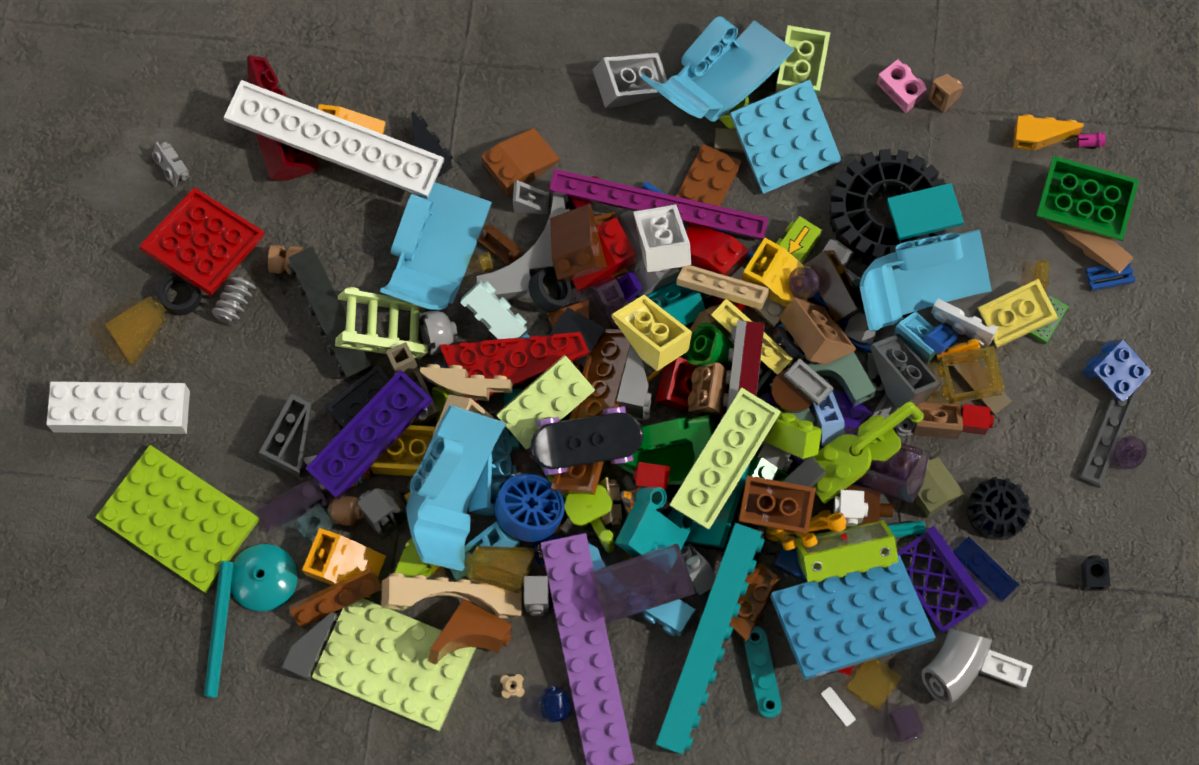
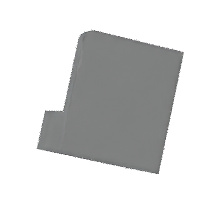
(858, 329)

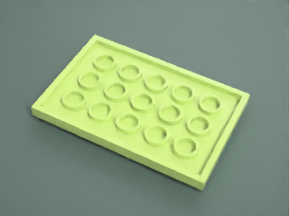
(386, 663)

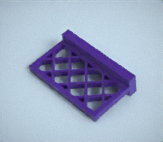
(958, 574)

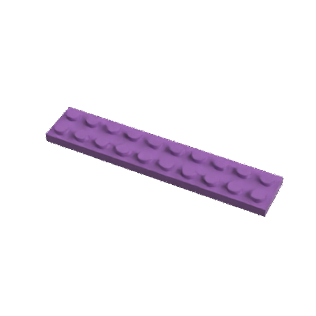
(587, 652)

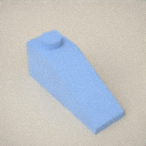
(828, 419)

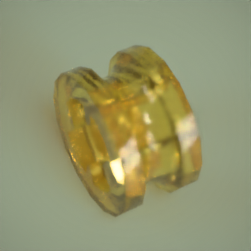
(485, 261)

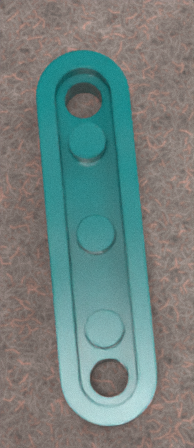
(762, 674)

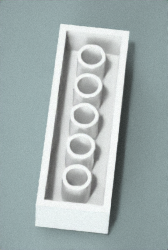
(118, 407)

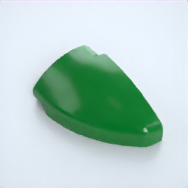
(673, 445)

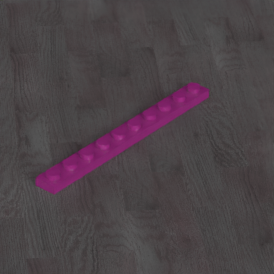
(641, 199)

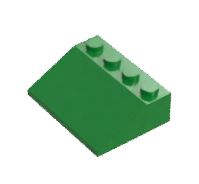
(1087, 198)

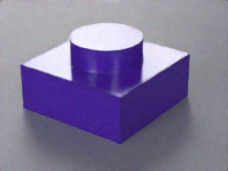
(629, 285)

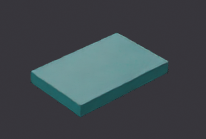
(925, 211)

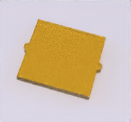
(874, 683)

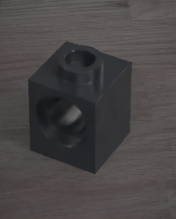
(1093, 583)

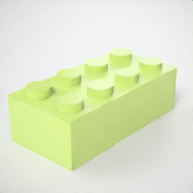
(550, 395)

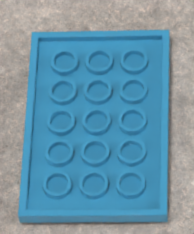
(851, 618)

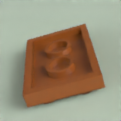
(710, 177)

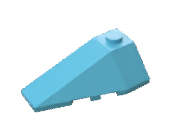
(494, 475)

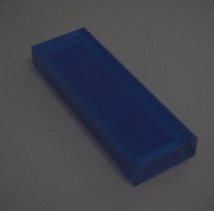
(985, 569)

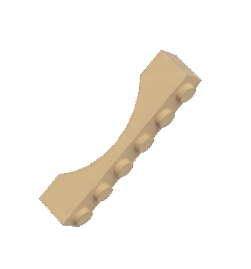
(403, 592)

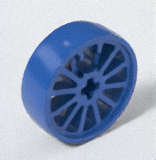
(529, 507)

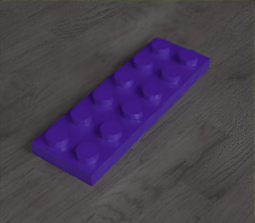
(369, 434)

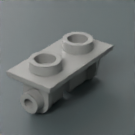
(164, 156)

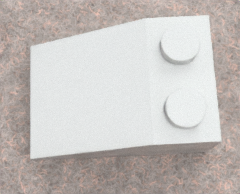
(662, 238)

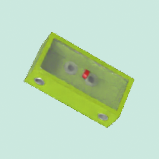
(848, 551)

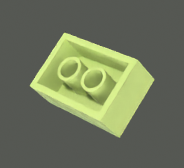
(806, 60)

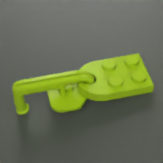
(874, 442)
(588, 509)

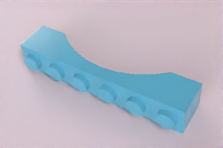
(672, 615)

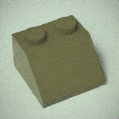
(938, 489)

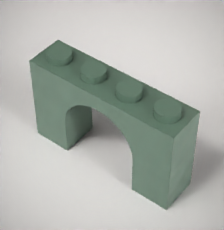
(851, 377)

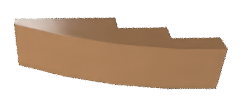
(1096, 247)

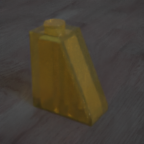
(137, 327)
(500, 566)

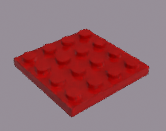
(202, 241)

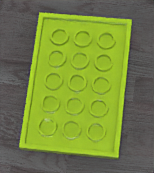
(177, 518)

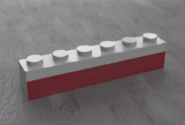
(744, 359)

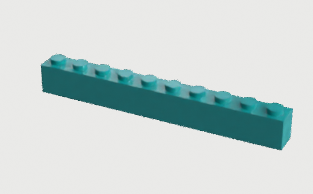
(709, 639)

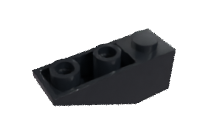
(430, 142)

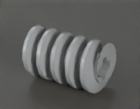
(232, 299)

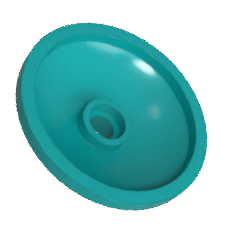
(273, 588)

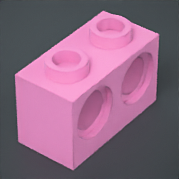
(897, 88)

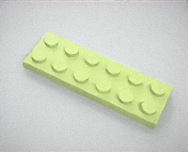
(725, 458)

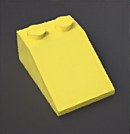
(652, 332)

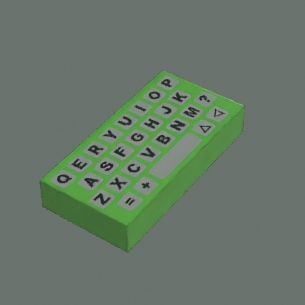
(1044, 333)

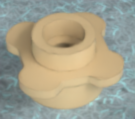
(517, 690)

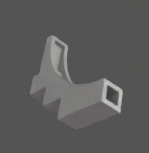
(514, 279)

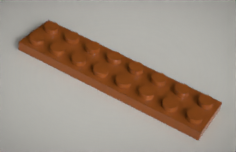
(604, 372)

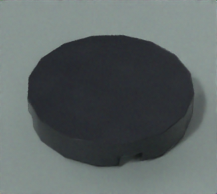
(782, 337)

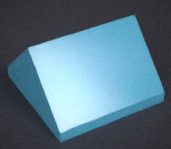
(913, 331)

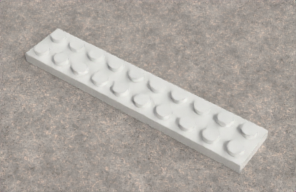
(334, 139)

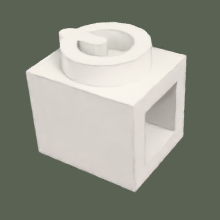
(852, 506)

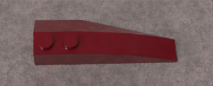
(280, 159)

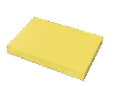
(1018, 312)

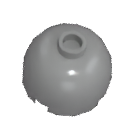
(436, 330)

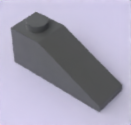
(306, 652)

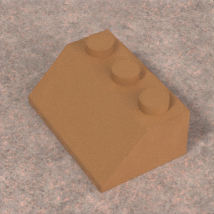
(815, 332)

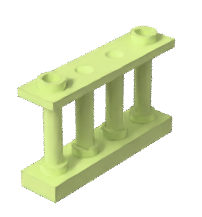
(371, 341)

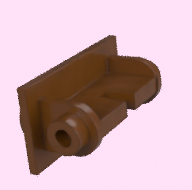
(500, 244)

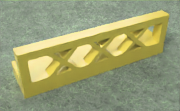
(772, 354)

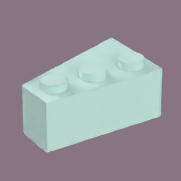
(494, 311)

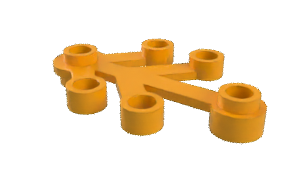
(834, 522)

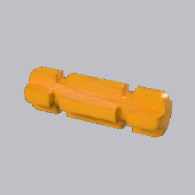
(971, 345)

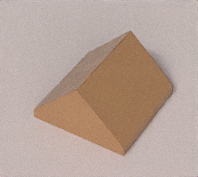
(939, 420)

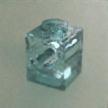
(315, 513)

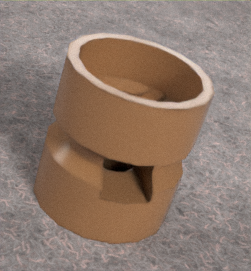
(279, 259)

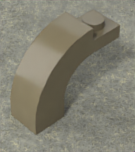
(403, 359)

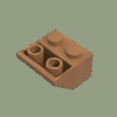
(708, 390)

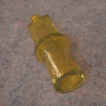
(1042, 272)

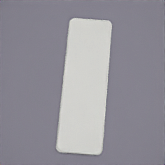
(838, 706)

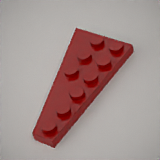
(515, 357)

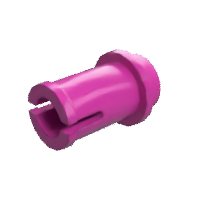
(1091, 140)

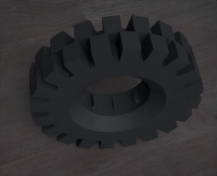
(858, 184)

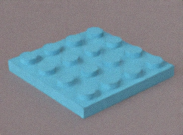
(785, 136)

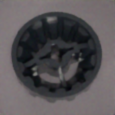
(991, 524)

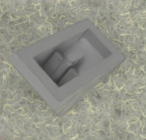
(529, 199)

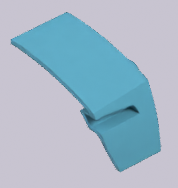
(722, 69)
(435, 246)
(922, 273)
(447, 483)

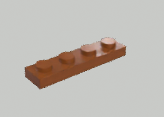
(335, 597)

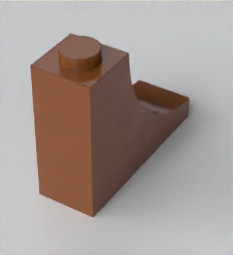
(471, 628)

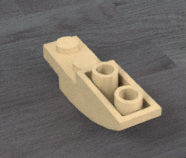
(456, 381)

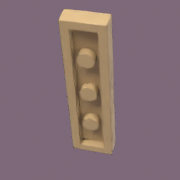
(723, 286)

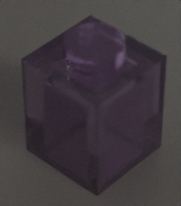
(906, 724)

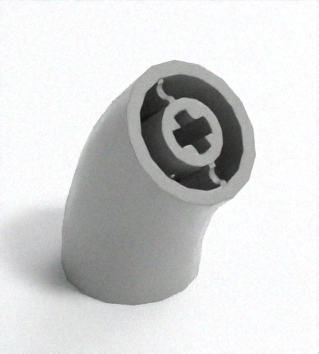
(955, 666)

